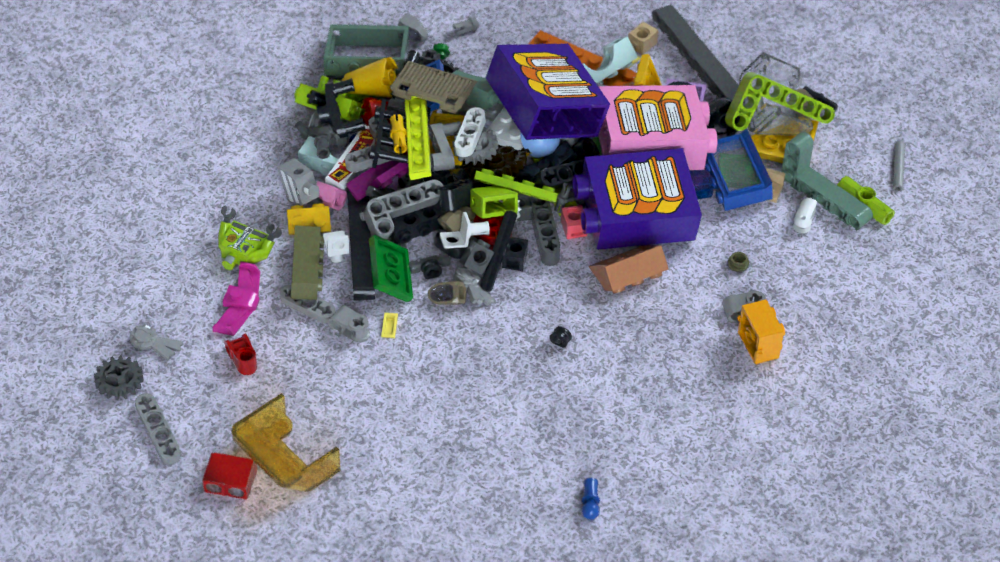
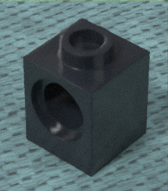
(515, 254)

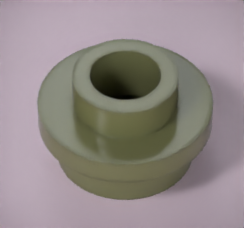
(738, 257)

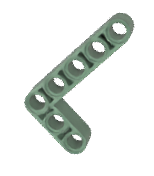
(816, 186)

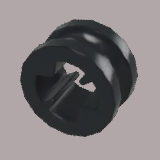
(431, 269)
(560, 336)

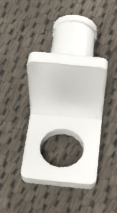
(466, 231)
(336, 245)

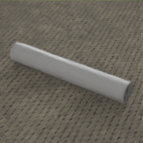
(899, 158)

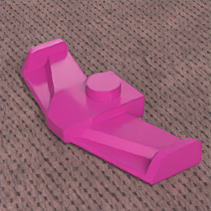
(240, 300)

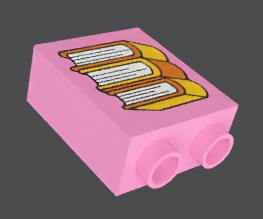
(657, 120)

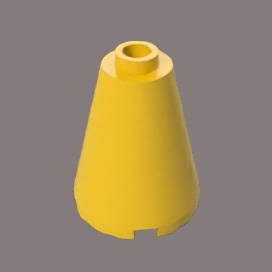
(374, 78)

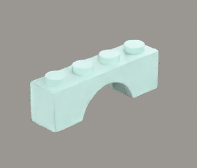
(616, 56)
(308, 156)

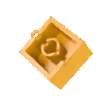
(760, 331)

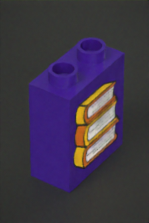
(547, 91)
(638, 199)

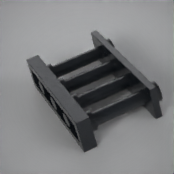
(375, 152)

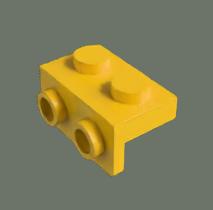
(315, 216)

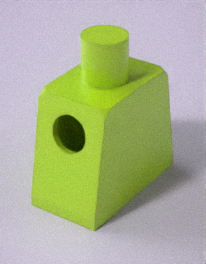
(487, 204)

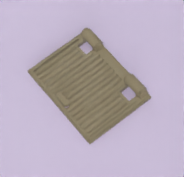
(433, 86)

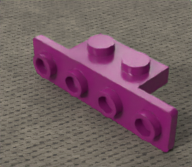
(378, 177)

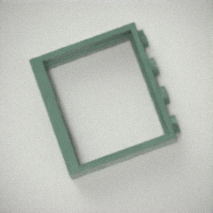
(363, 36)

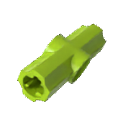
(867, 195)

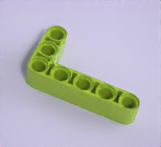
(779, 96)

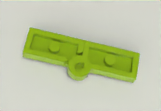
(526, 187)

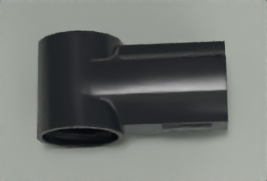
(446, 176)

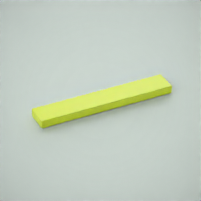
(417, 138)

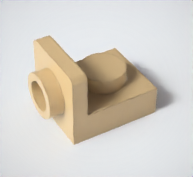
(777, 183)

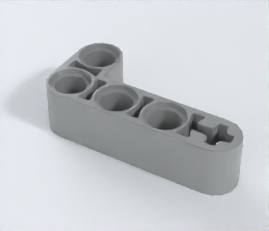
(405, 204)

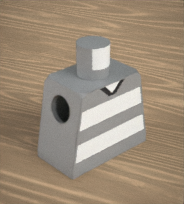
(298, 182)

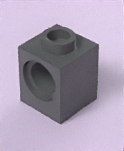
(468, 256)

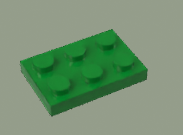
(390, 268)

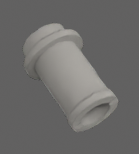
(466, 26)

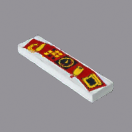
(339, 175)

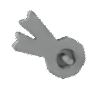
(471, 281)
(145, 338)

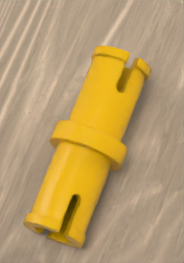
(398, 133)

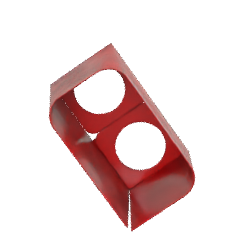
(232, 472)

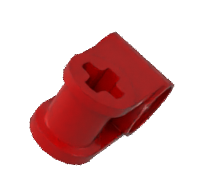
(242, 354)

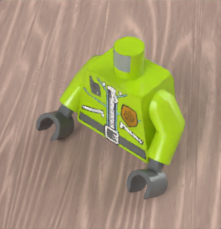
(243, 243)

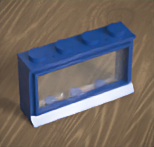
(738, 172)

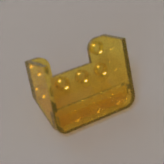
(260, 439)

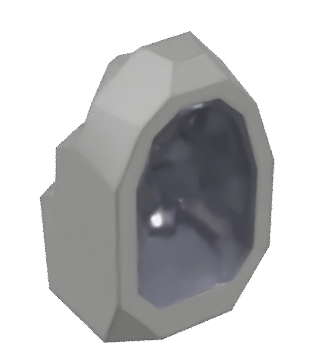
(416, 30)

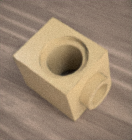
(643, 37)

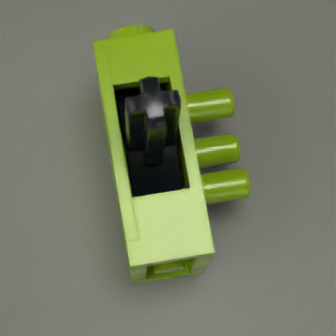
(313, 97)

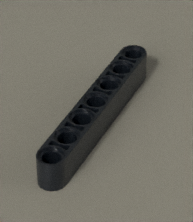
(360, 250)

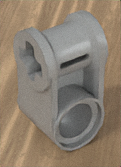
(733, 303)
(350, 324)

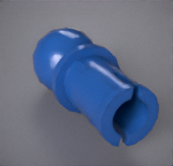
(590, 499)

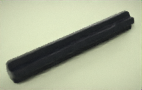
(499, 250)

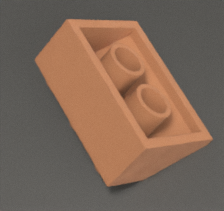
(630, 267)

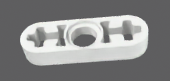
(472, 139)

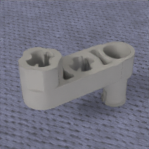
(443, 157)

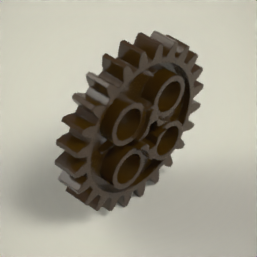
(504, 162)

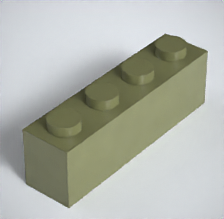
(306, 263)

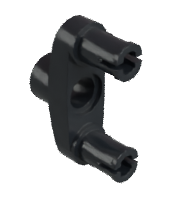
(330, 111)

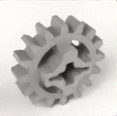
(484, 149)

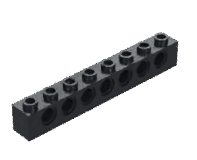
(426, 219)

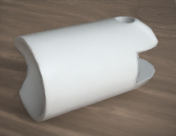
(804, 215)

